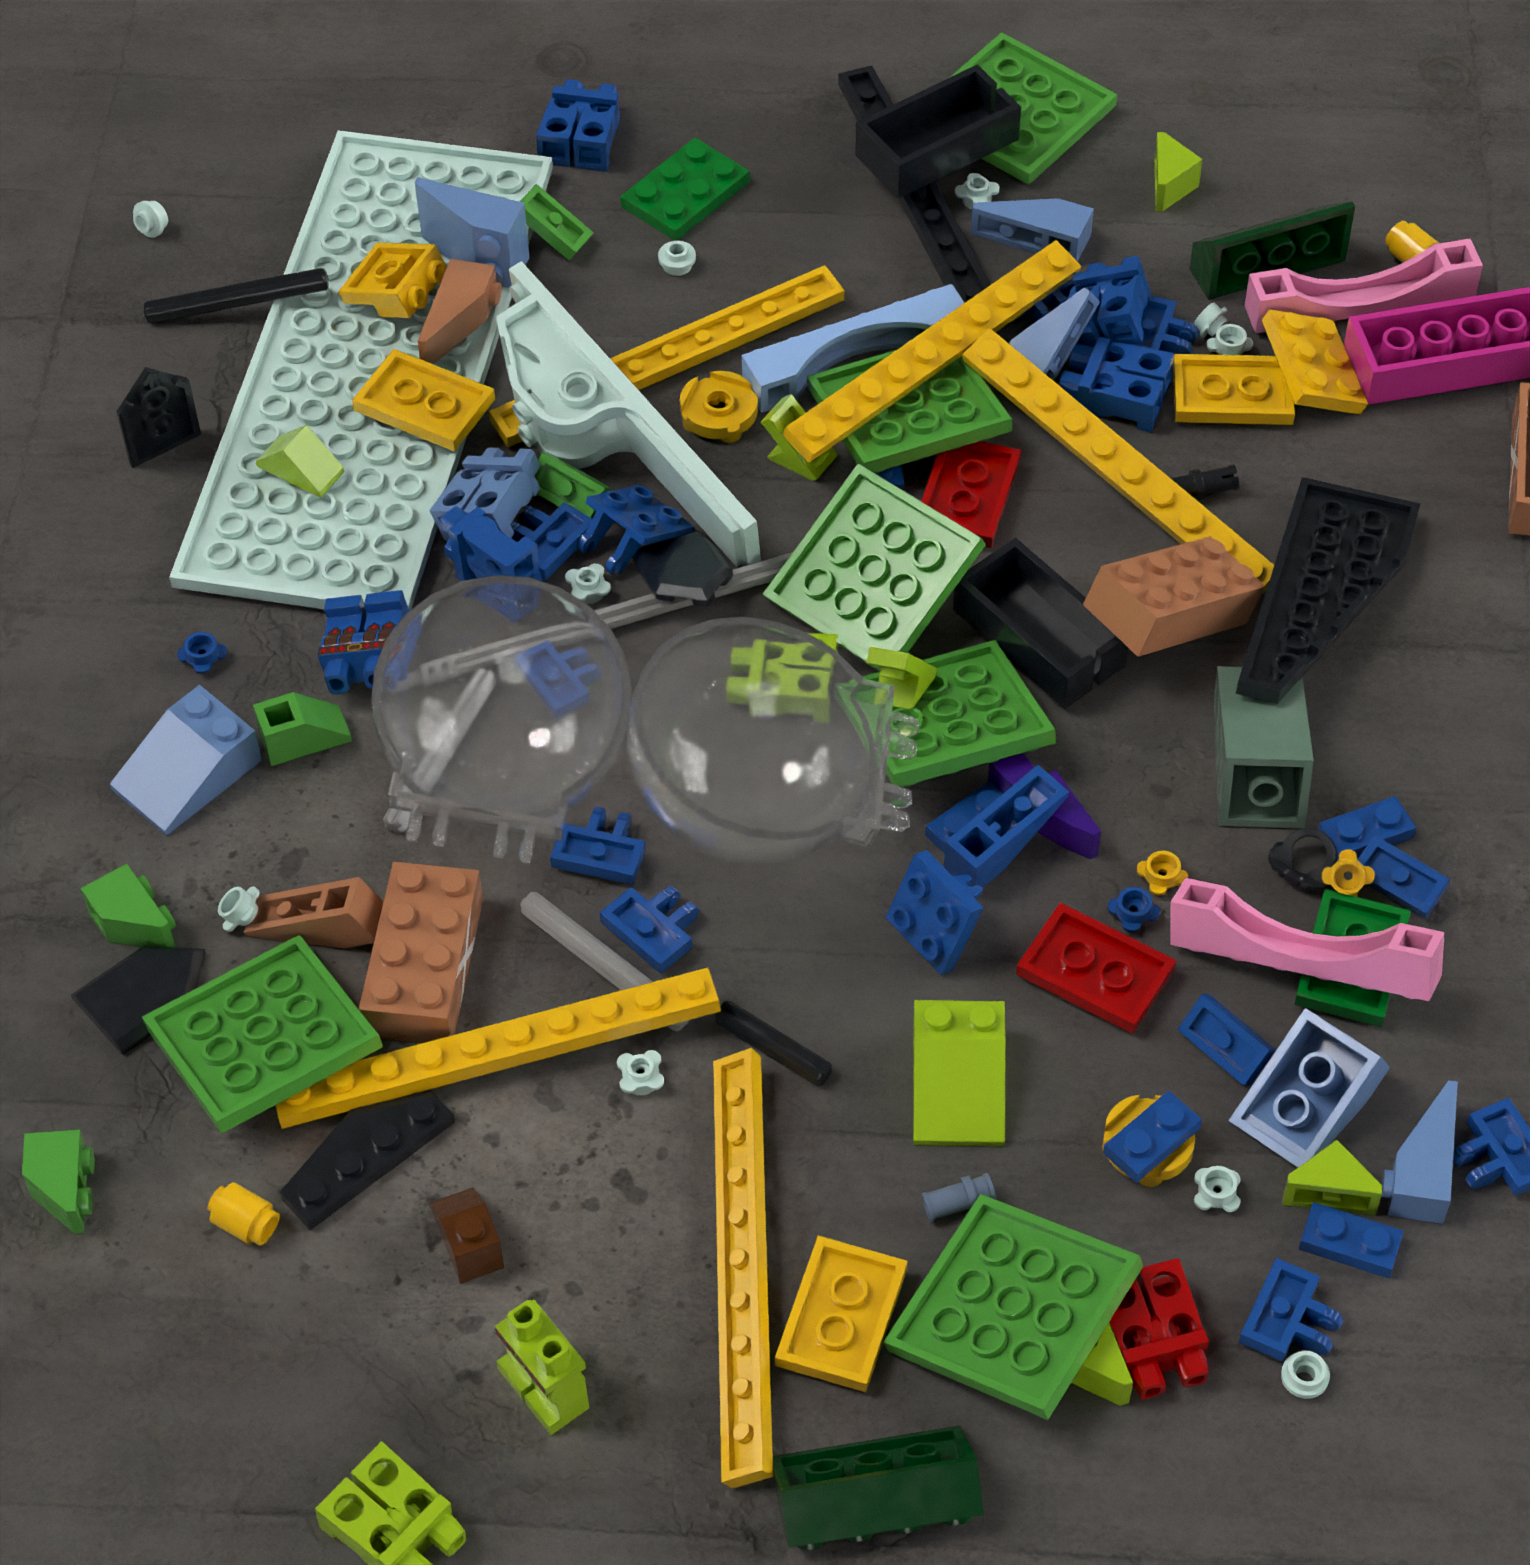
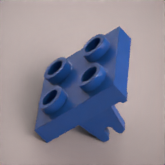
(935, 911)

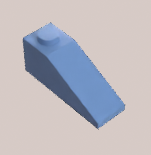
(1034, 224)
(1055, 335)
(1424, 1164)

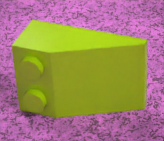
(959, 1073)

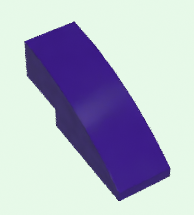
(1069, 824)

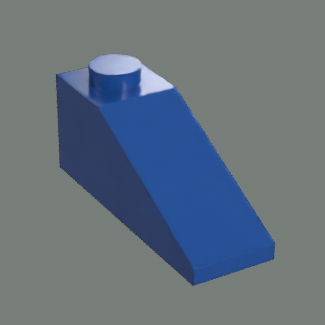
(1003, 828)

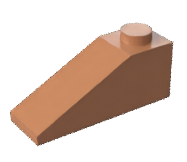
(458, 308)
(323, 914)

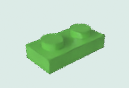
(554, 222)
(564, 483)

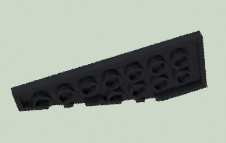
(1329, 567)

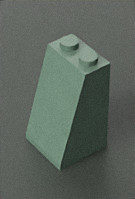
(1261, 756)

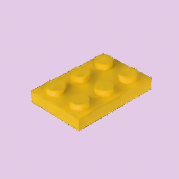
(1314, 362)
(1231, 390)
(424, 399)
(841, 1313)

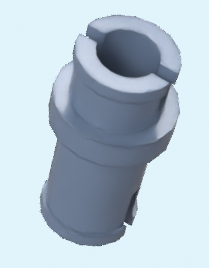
(956, 1196)

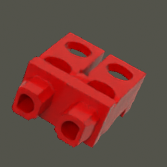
(1161, 1330)

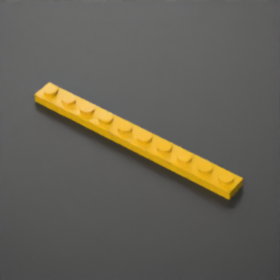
(709, 336)
(930, 352)
(1105, 450)
(504, 1046)
(742, 1271)

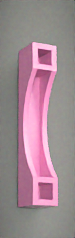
(1433, 276)
(1394, 960)

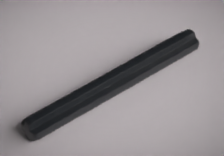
(236, 295)

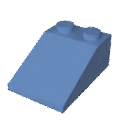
(473, 226)
(187, 760)
(1309, 1090)

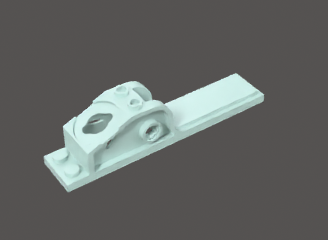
(585, 409)

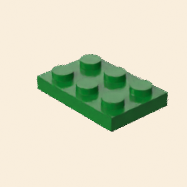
(685, 189)
(1349, 916)

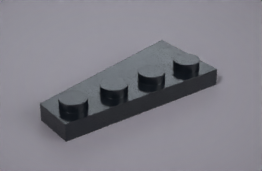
(362, 1151)

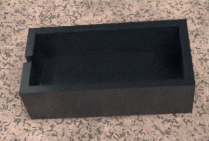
(937, 131)
(1038, 622)

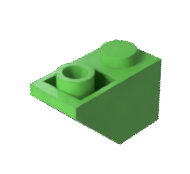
(299, 726)
(126, 911)
(57, 1173)

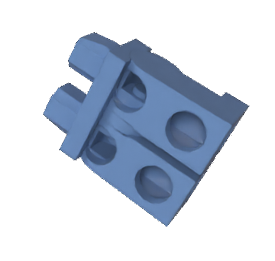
(494, 484)

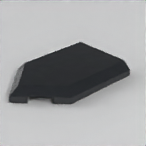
(157, 415)
(683, 568)
(137, 987)

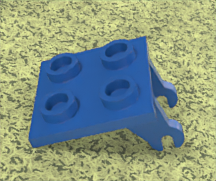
(640, 514)

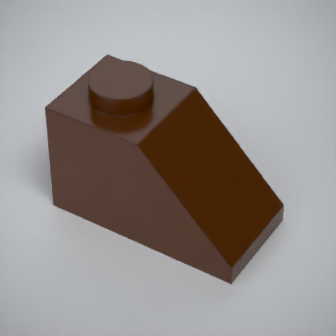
(468, 1234)

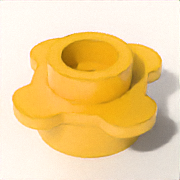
(1162, 862)
(1348, 862)

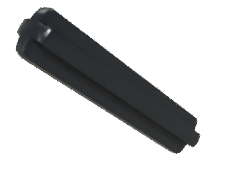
(773, 1043)

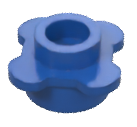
(193, 651)
(1136, 899)

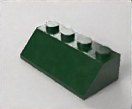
(1292, 242)
(877, 1487)

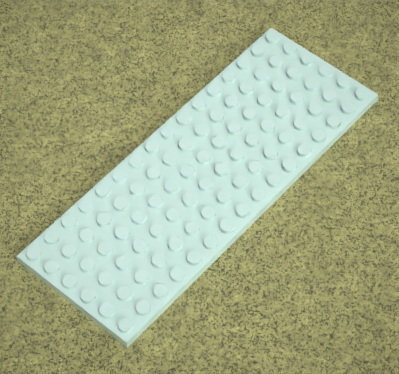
(313, 356)

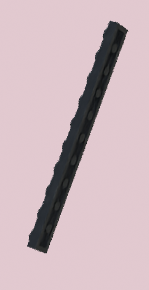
(924, 206)

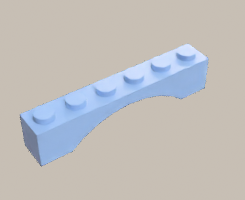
(785, 365)

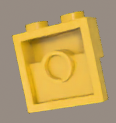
(395, 278)

